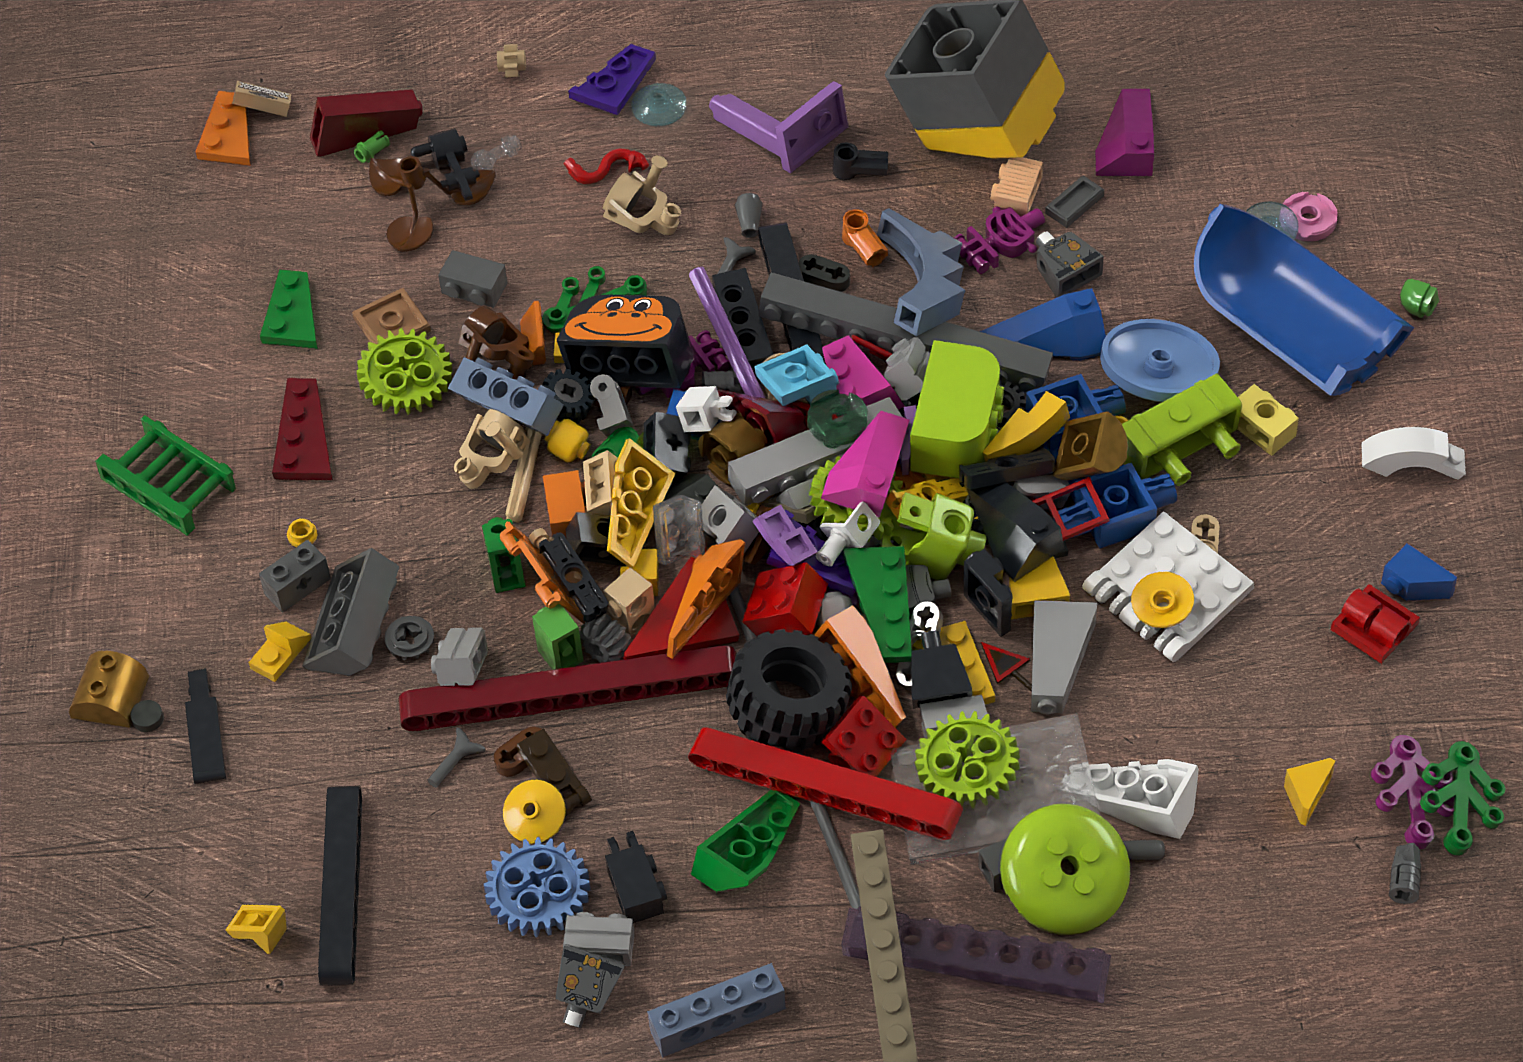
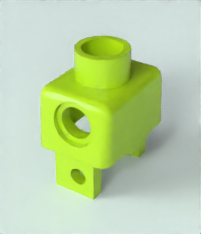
(939, 535)

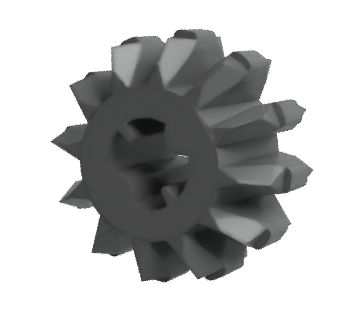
(604, 639)

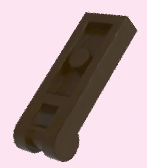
(551, 767)

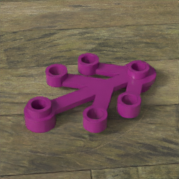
(1407, 753)

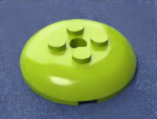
(1039, 886)

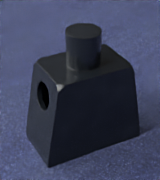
(937, 672)

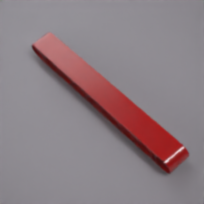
(826, 783)

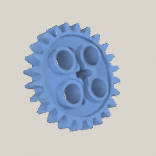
(536, 886)

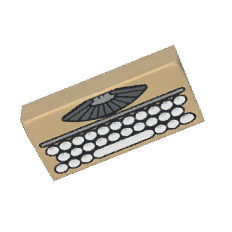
(261, 98)

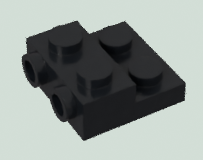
(986, 590)

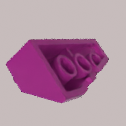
(1128, 137)

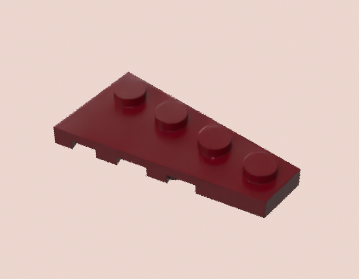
(301, 436)

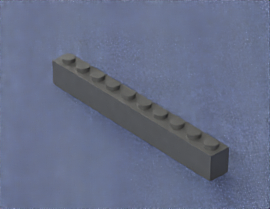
(843, 314)

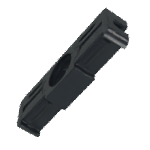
(1007, 469)
(585, 592)

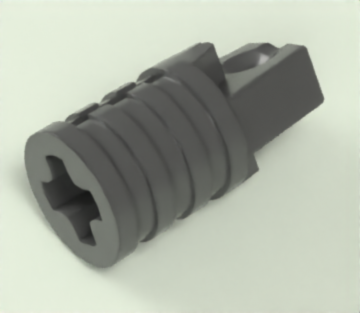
(722, 380)
(1405, 874)

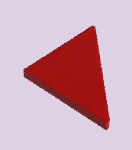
(655, 632)

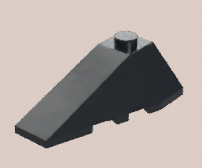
(1015, 528)

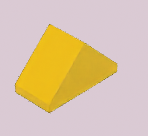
(1307, 785)

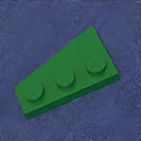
(290, 312)

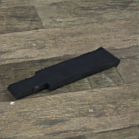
(204, 730)

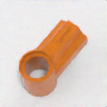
(860, 236)

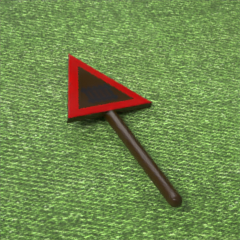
(1005, 663)

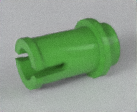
(371, 147)

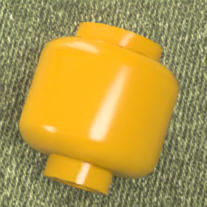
(568, 440)

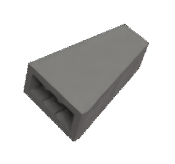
(1059, 645)

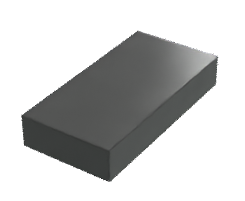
(1074, 201)

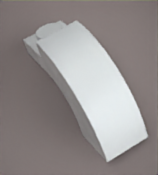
(1412, 448)

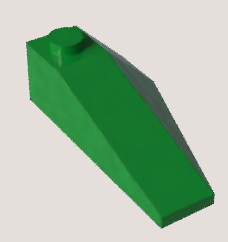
(745, 844)

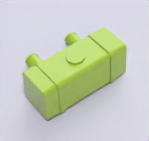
(1182, 427)

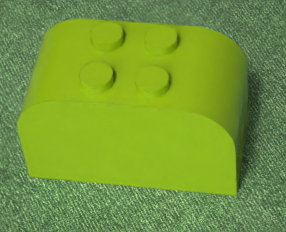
(956, 409)

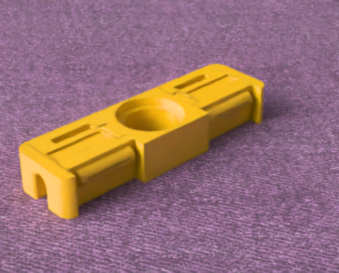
(949, 488)

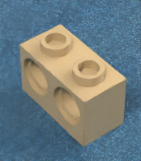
(599, 482)
(630, 601)

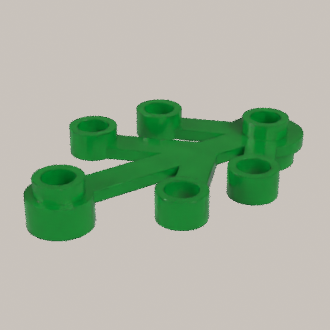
(555, 317)
(1463, 793)

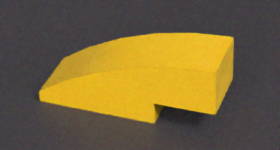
(1029, 430)

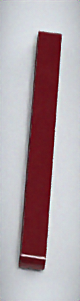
(566, 688)

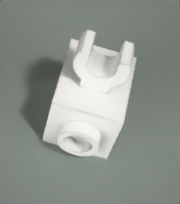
(702, 409)

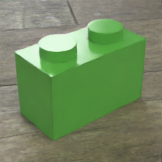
(557, 637)

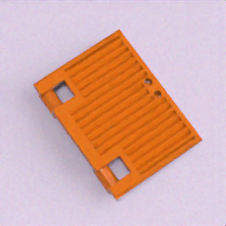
(542, 568)

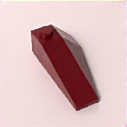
(768, 415)

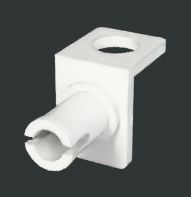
(846, 534)

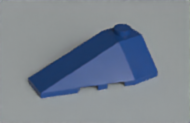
(1064, 326)

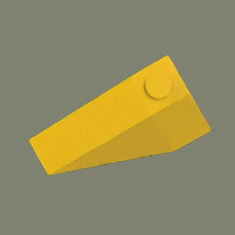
(637, 486)

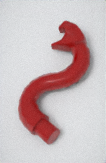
(634, 159)

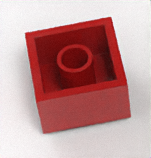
(785, 600)

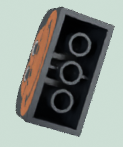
(629, 339)

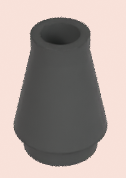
(749, 213)

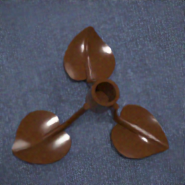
(390, 175)

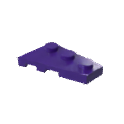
(617, 81)
(836, 575)

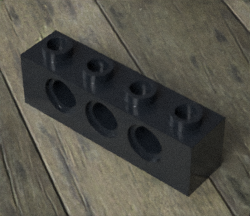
(742, 312)

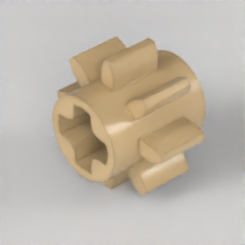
(511, 60)

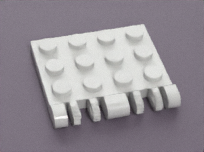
(1171, 548)

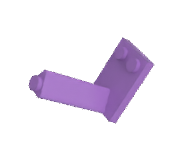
(796, 136)

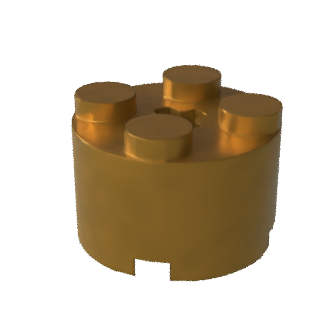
(729, 442)

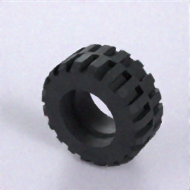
(796, 660)

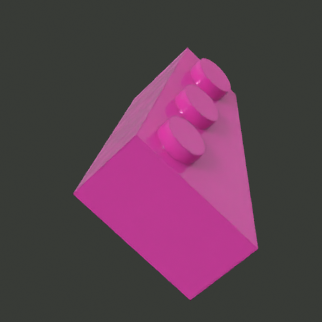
(857, 373)

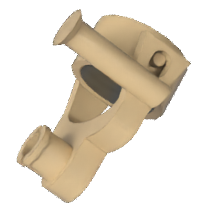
(627, 192)
(499, 432)

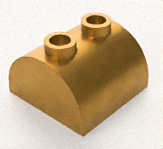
(1091, 447)
(109, 689)

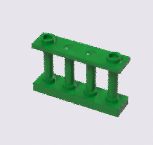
(158, 499)

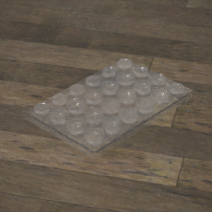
(1050, 773)

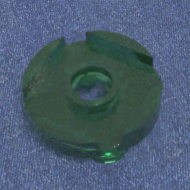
(833, 432)

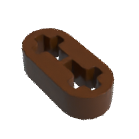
(509, 751)

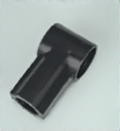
(850, 161)

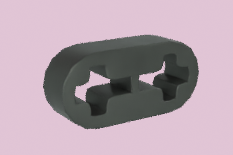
(824, 272)

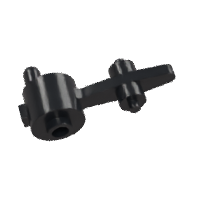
(448, 151)

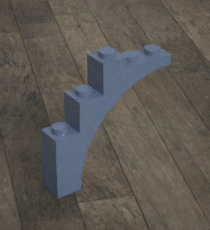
(937, 270)

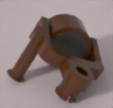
(485, 331)

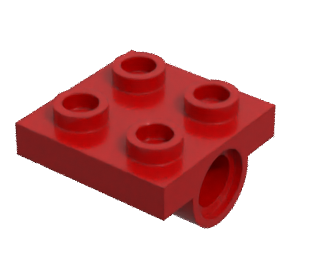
(1374, 622)
(862, 739)

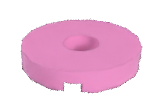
(1320, 207)

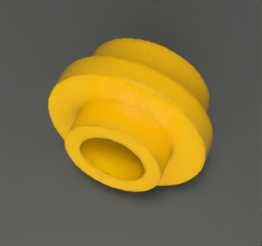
(299, 527)

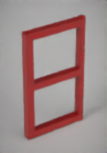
(1066, 534)

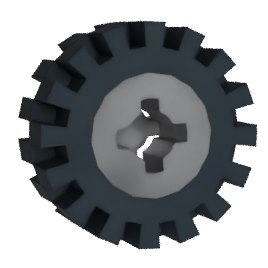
(572, 393)

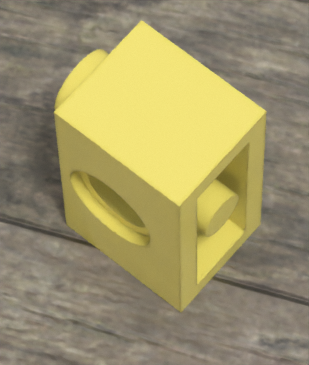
(1266, 420)

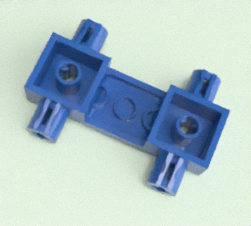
(1125, 497)

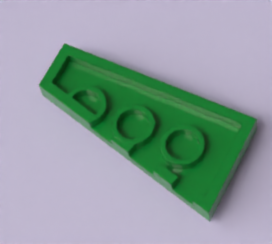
(883, 597)

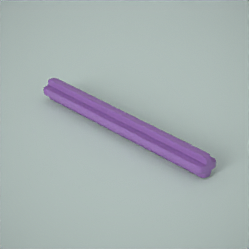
(725, 332)

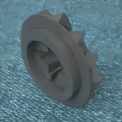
(418, 628)

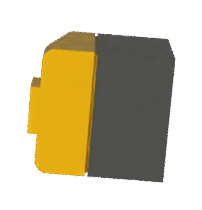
(977, 79)

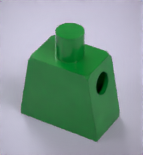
(505, 577)

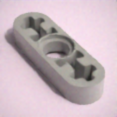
(917, 627)

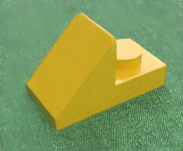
(279, 650)
(261, 923)

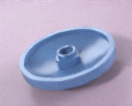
(1157, 358)

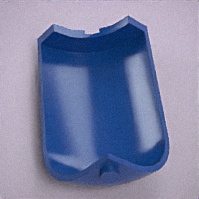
(1293, 301)

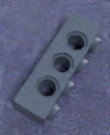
(512, 397)
(716, 1010)

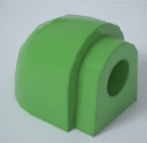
(1419, 298)

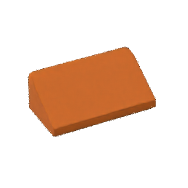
(532, 327)

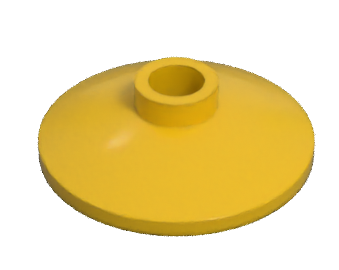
(1161, 588)
(548, 812)

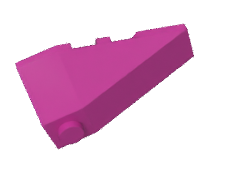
(868, 465)

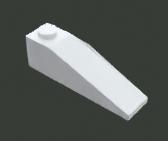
(1148, 796)

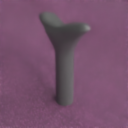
(734, 253)
(462, 748)

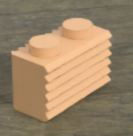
(1017, 184)

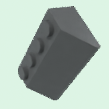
(352, 614)

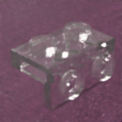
(678, 529)

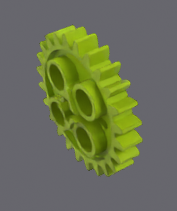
(404, 371)
(839, 514)
(993, 767)

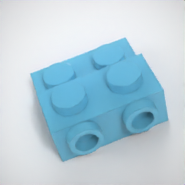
(796, 375)

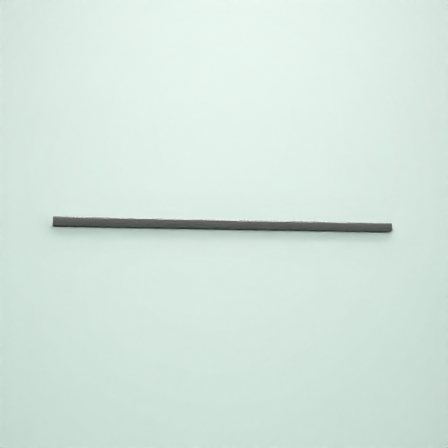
(819, 810)

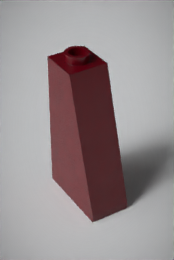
(354, 118)

